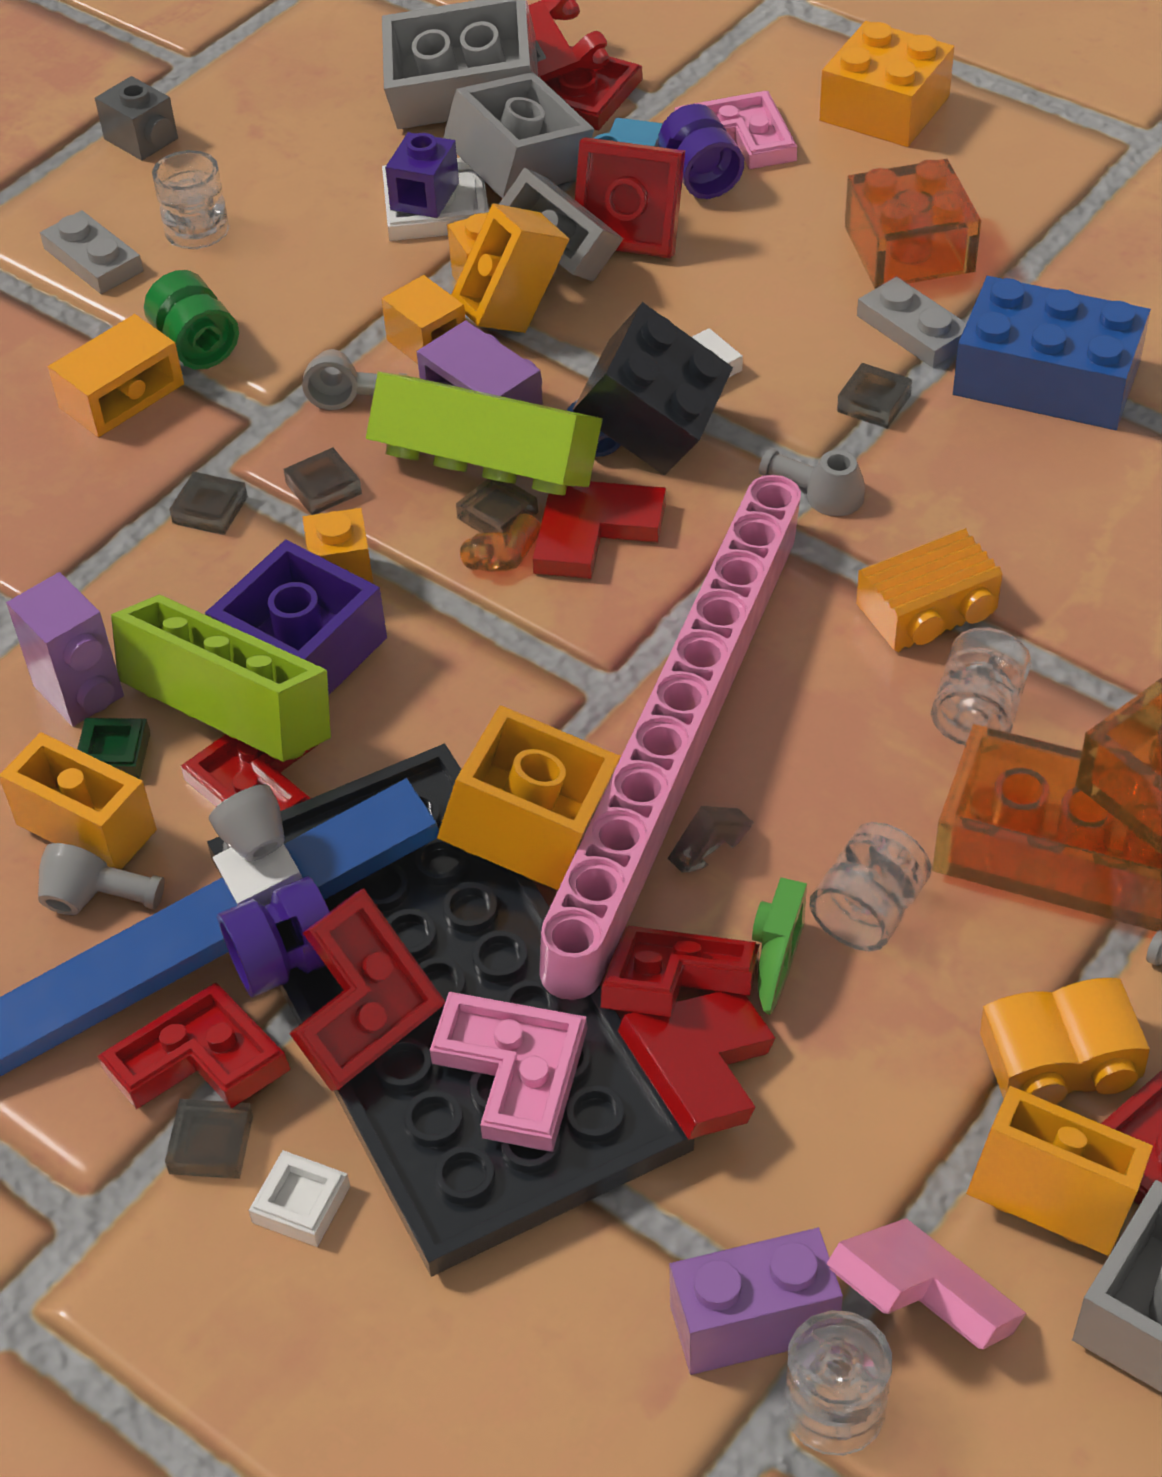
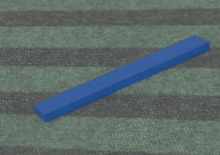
(188, 931)

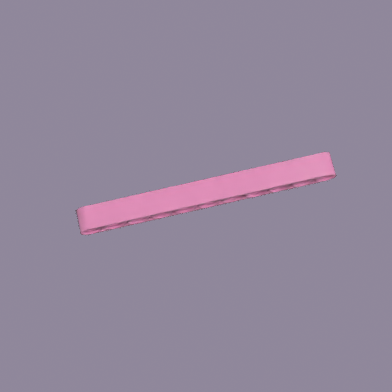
(667, 743)

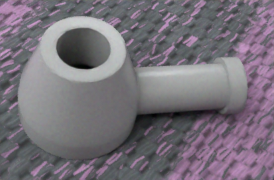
(339, 389)
(832, 486)
(249, 822)
(74, 875)

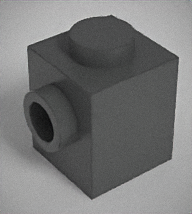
(136, 118)

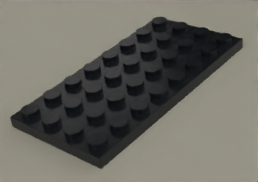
(420, 1121)

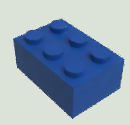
(1050, 352)

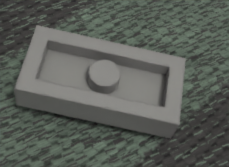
(91, 251)
(912, 321)

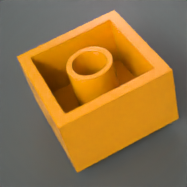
(886, 83)
(527, 796)

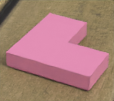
(755, 128)
(529, 1054)
(906, 1266)

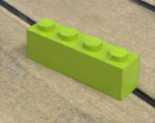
(483, 430)
(222, 677)

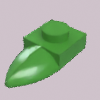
(779, 930)

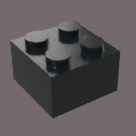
(654, 389)

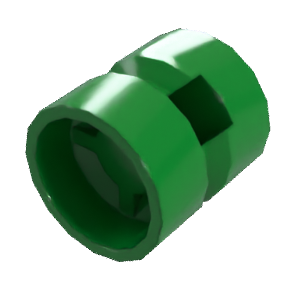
(191, 317)

